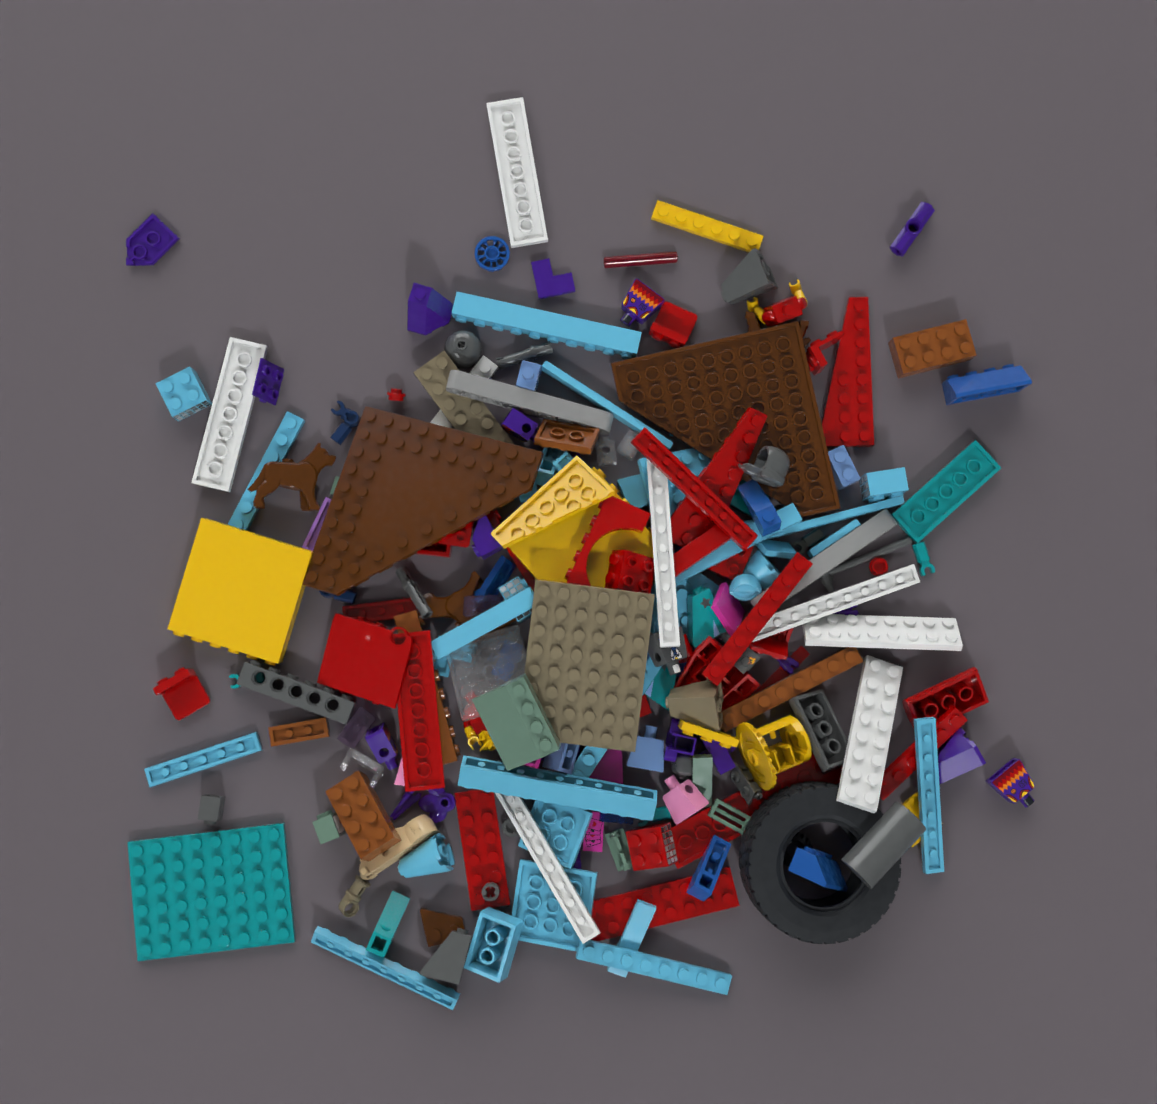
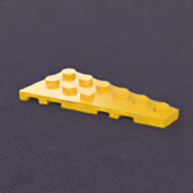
(564, 495)

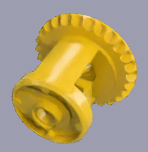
(767, 761)

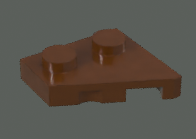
(439, 925)

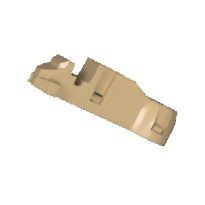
(411, 835)

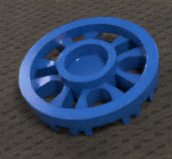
(492, 253)

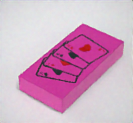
(594, 835)

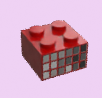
(651, 846)

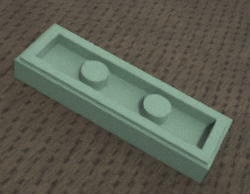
(702, 775)

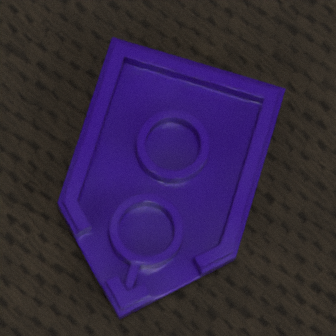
(149, 242)

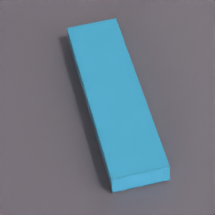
(635, 930)

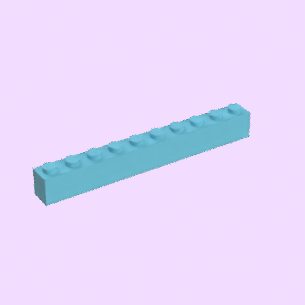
(546, 325)
(558, 788)

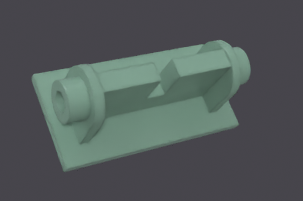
(619, 849)

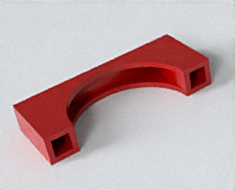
(613, 516)

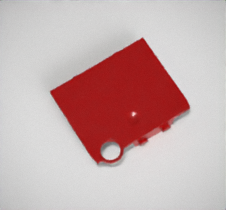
(365, 660)

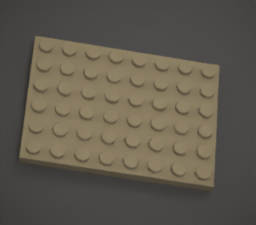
(589, 661)

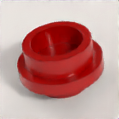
(396, 395)
(878, 566)

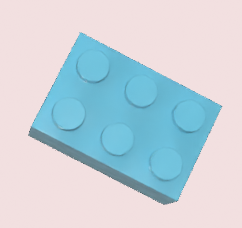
(493, 944)

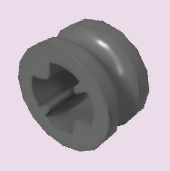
(496, 892)

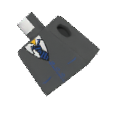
(669, 655)

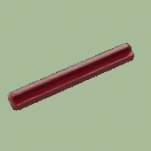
(640, 259)

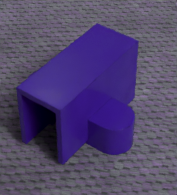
(678, 742)
(721, 758)

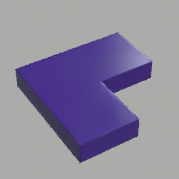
(550, 285)

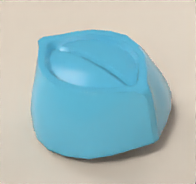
(745, 587)

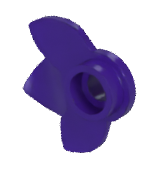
(434, 804)

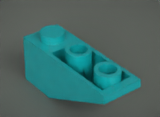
(388, 924)

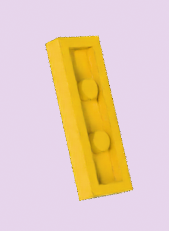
(708, 735)

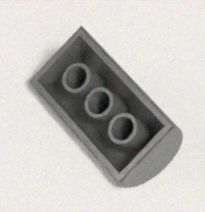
(822, 728)
(884, 844)

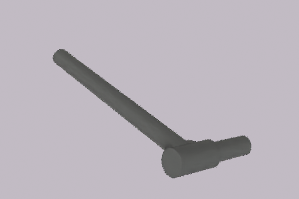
(827, 579)

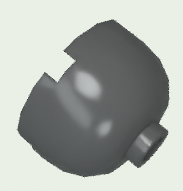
(469, 354)

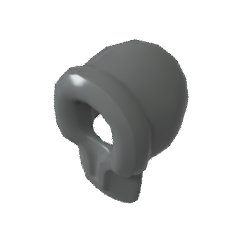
(769, 467)

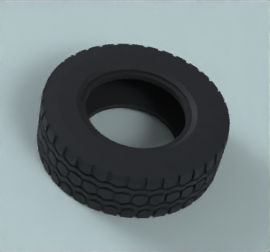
(761, 866)

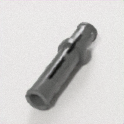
(527, 354)
(412, 589)

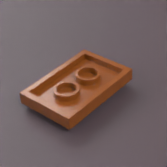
(566, 436)

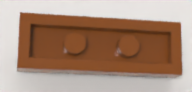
(299, 731)

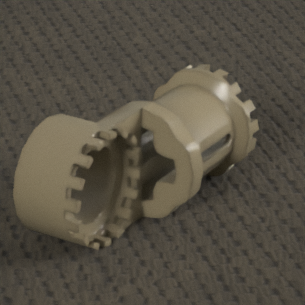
(353, 896)

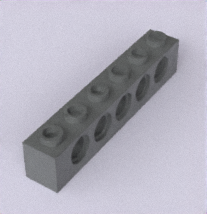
(248, 679)

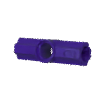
(918, 221)

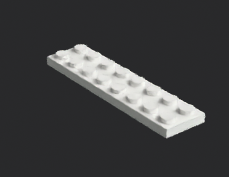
(517, 172)
(229, 415)
(883, 632)
(869, 734)

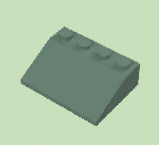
(517, 722)

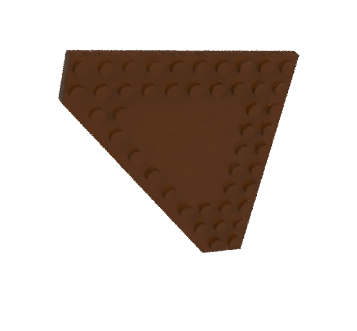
(709, 386)
(406, 491)

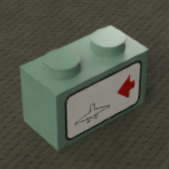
(328, 826)

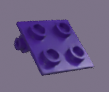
(268, 382)

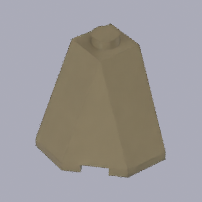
(697, 704)

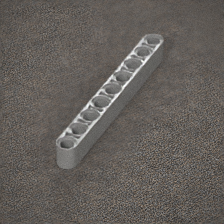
(527, 401)
(842, 550)

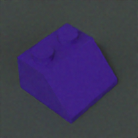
(484, 543)

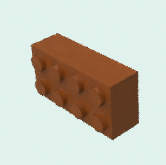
(932, 348)
(363, 816)

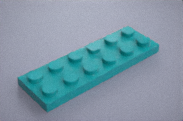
(946, 491)

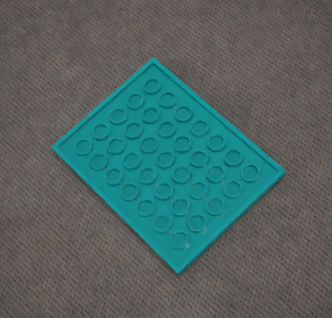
(211, 892)

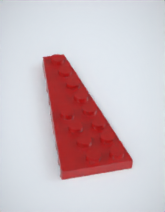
(849, 399)
(719, 476)

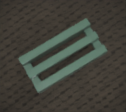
(714, 808)

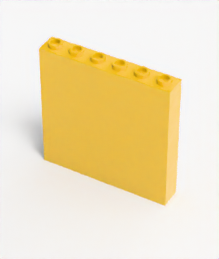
(551, 551)
(240, 591)

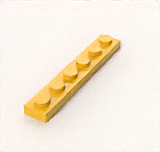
(706, 227)

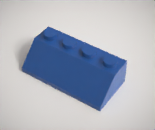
(985, 384)
(818, 868)

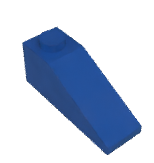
(760, 508)
(709, 869)

